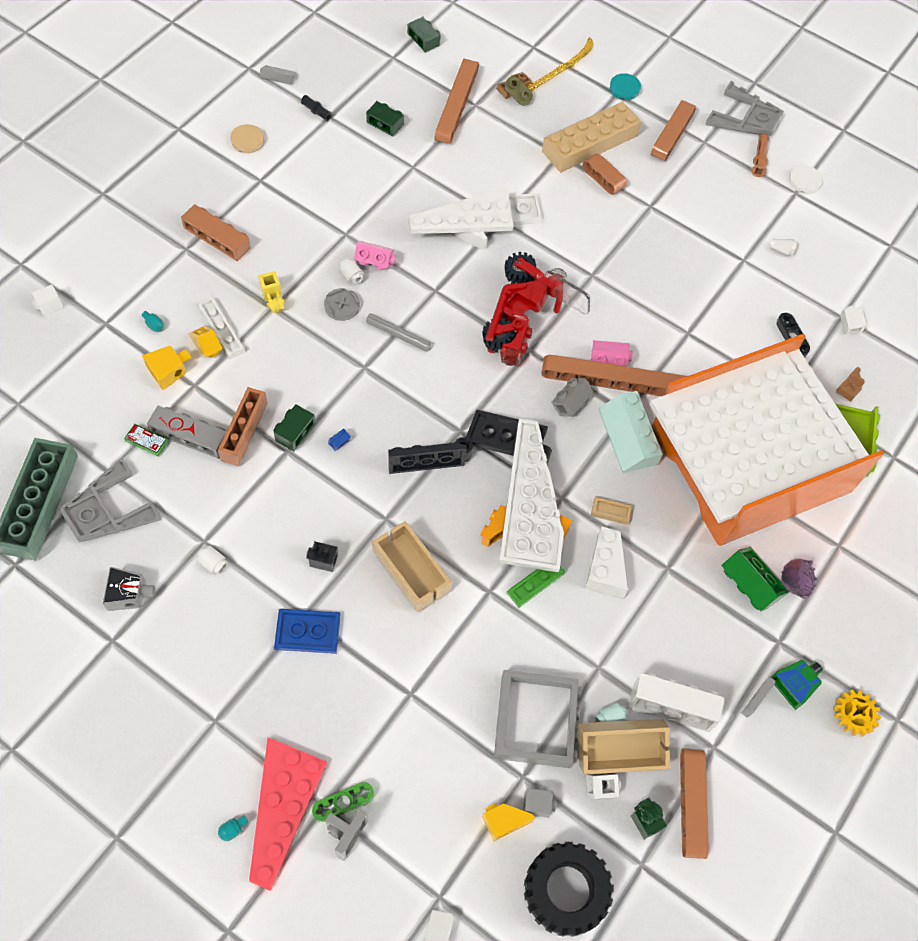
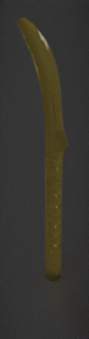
(587, 48)

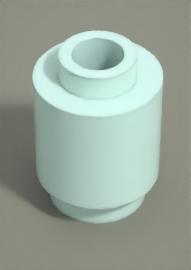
(612, 713)

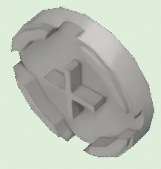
(341, 304)

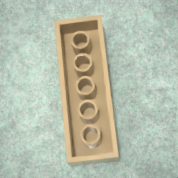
(591, 136)

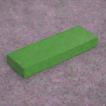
(533, 585)

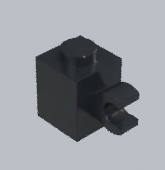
(322, 556)

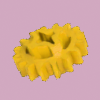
(849, 704)

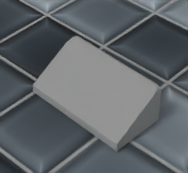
(277, 74)

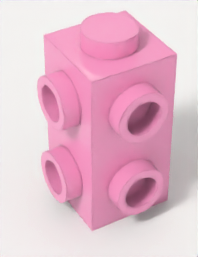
(374, 254)
(611, 352)

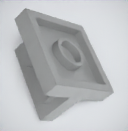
(349, 833)

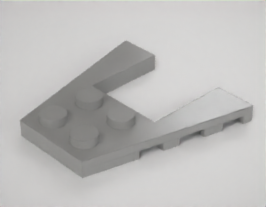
(759, 119)
(91, 518)

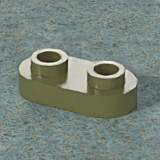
(518, 91)

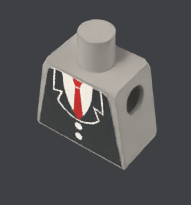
(125, 590)

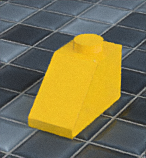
(206, 341)
(505, 819)

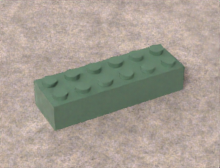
(35, 498)

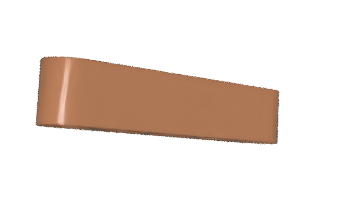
(673, 130)
(694, 803)

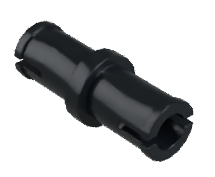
(316, 107)

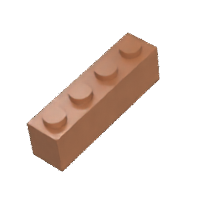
(216, 232)
(242, 426)

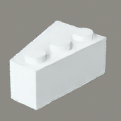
(607, 566)

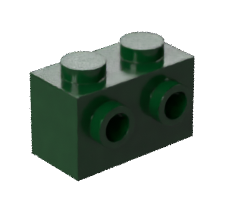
(294, 427)

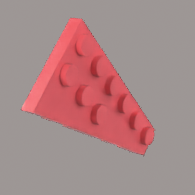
(284, 797)

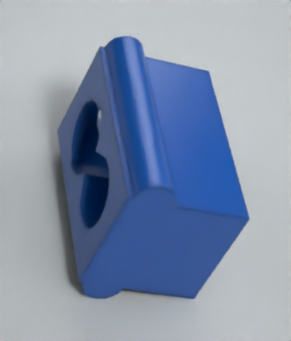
(339, 439)

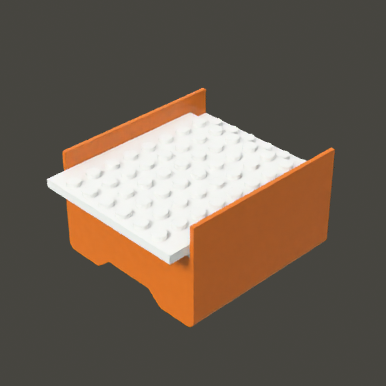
(759, 440)

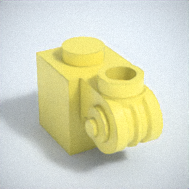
(271, 291)

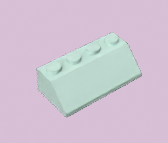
(630, 432)

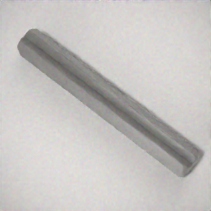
(398, 332)

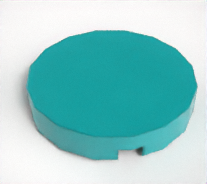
(625, 86)

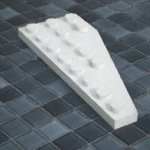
(532, 520)

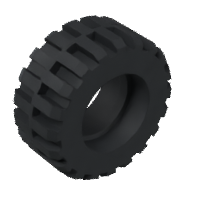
(598, 881)

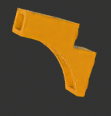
(495, 529)

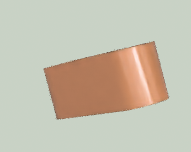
(604, 174)

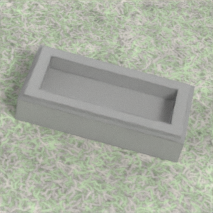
(758, 697)

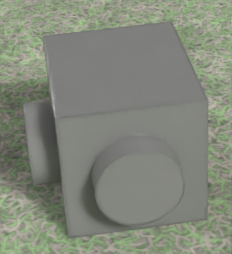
(539, 802)

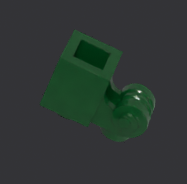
(648, 818)

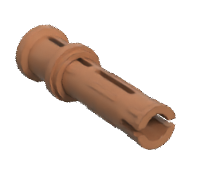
(760, 159)

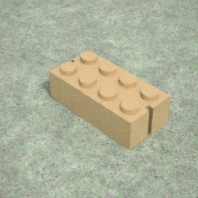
(411, 566)
(624, 746)

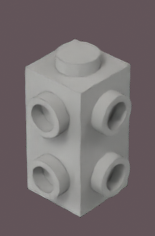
(572, 397)

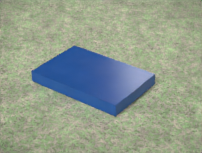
(307, 631)

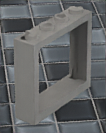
(533, 757)

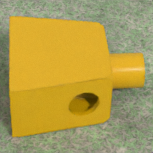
(166, 365)

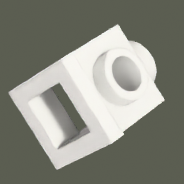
(610, 789)

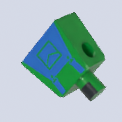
(798, 682)

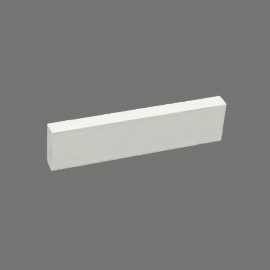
(218, 322)

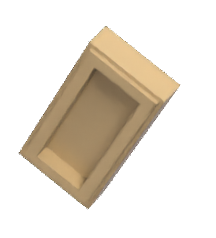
(611, 510)

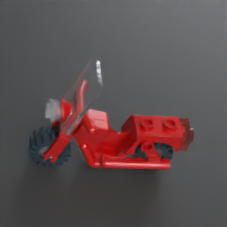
(527, 294)

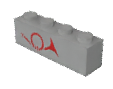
(186, 430)

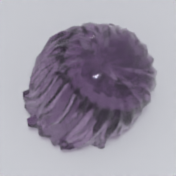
(799, 577)

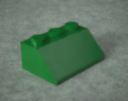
(754, 578)

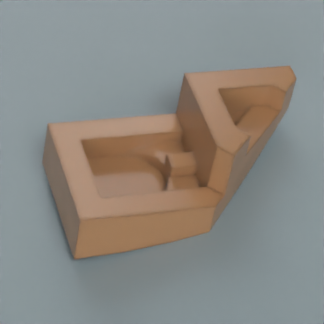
(851, 385)

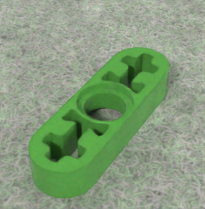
(340, 811)

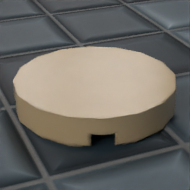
(247, 138)

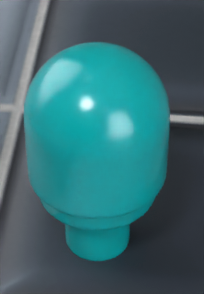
(153, 321)
(231, 828)

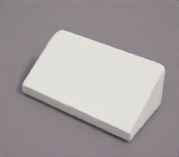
(439, 926)

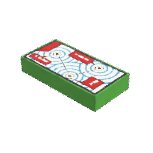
(146, 440)

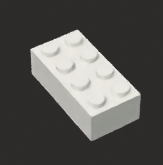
(676, 702)

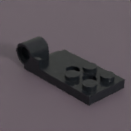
(500, 425)
(430, 456)

